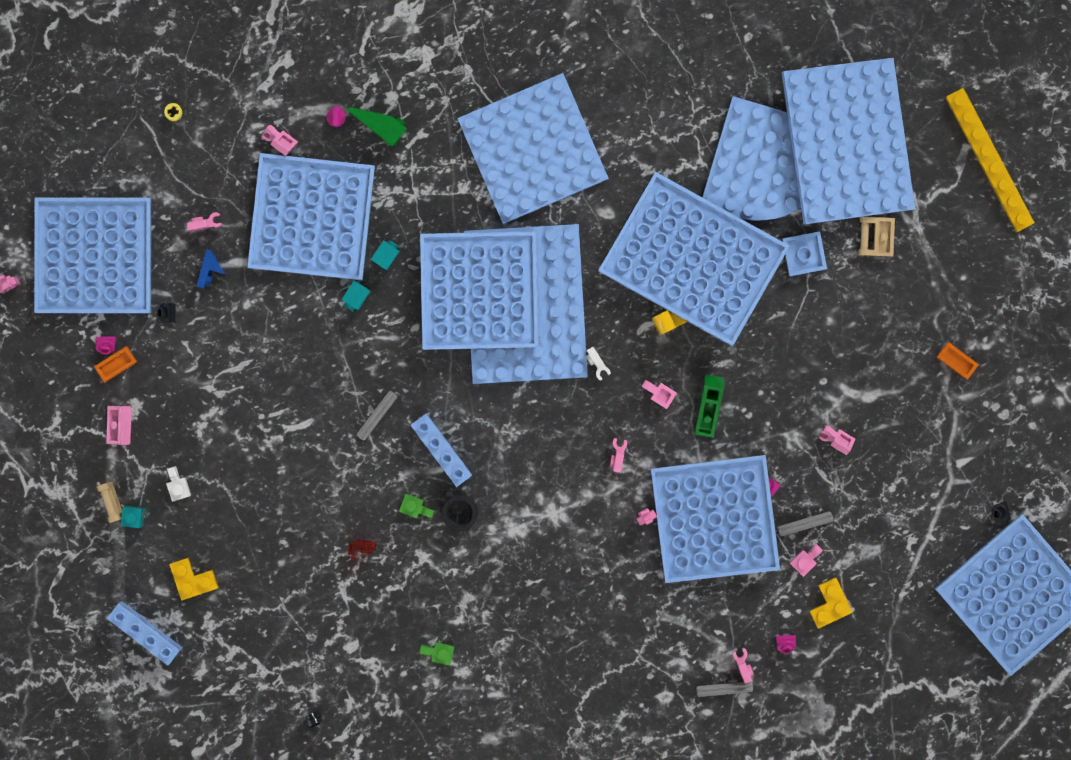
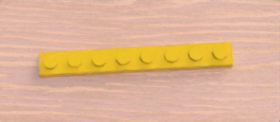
(989, 160)

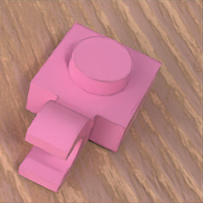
(281, 141)
(199, 224)
(8, 283)
(662, 394)
(839, 439)
(617, 460)
(646, 516)
(804, 561)
(745, 670)

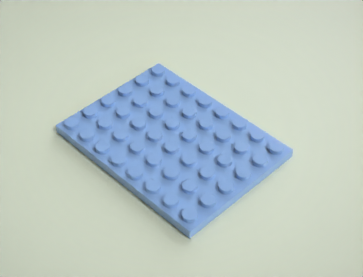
(848, 140)
(694, 259)
(560, 316)

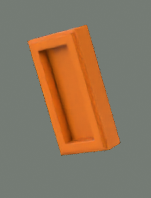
(957, 360)
(115, 364)

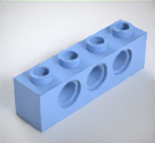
(441, 450)
(144, 633)

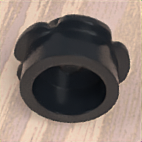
(313, 720)

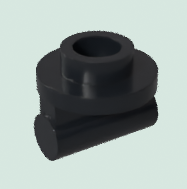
(167, 312)
(1001, 512)

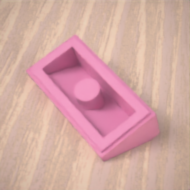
(118, 425)

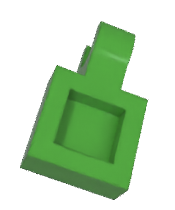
(413, 506)
(440, 653)

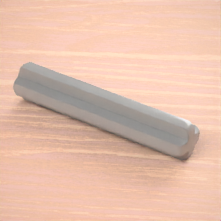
(376, 416)
(804, 524)
(723, 689)

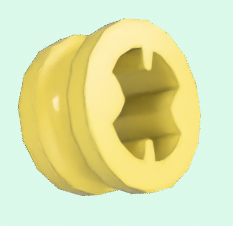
(169, 107)

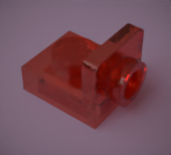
(364, 546)

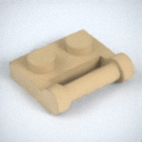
(883, 236)
(111, 501)

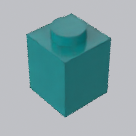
(386, 254)
(355, 296)
(132, 517)

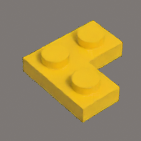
(190, 584)
(835, 606)

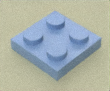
(805, 254)

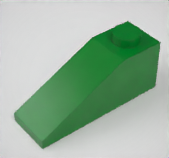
(384, 126)
(709, 405)

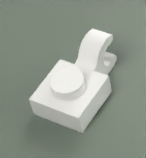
(593, 358)
(178, 487)

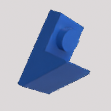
(209, 264)

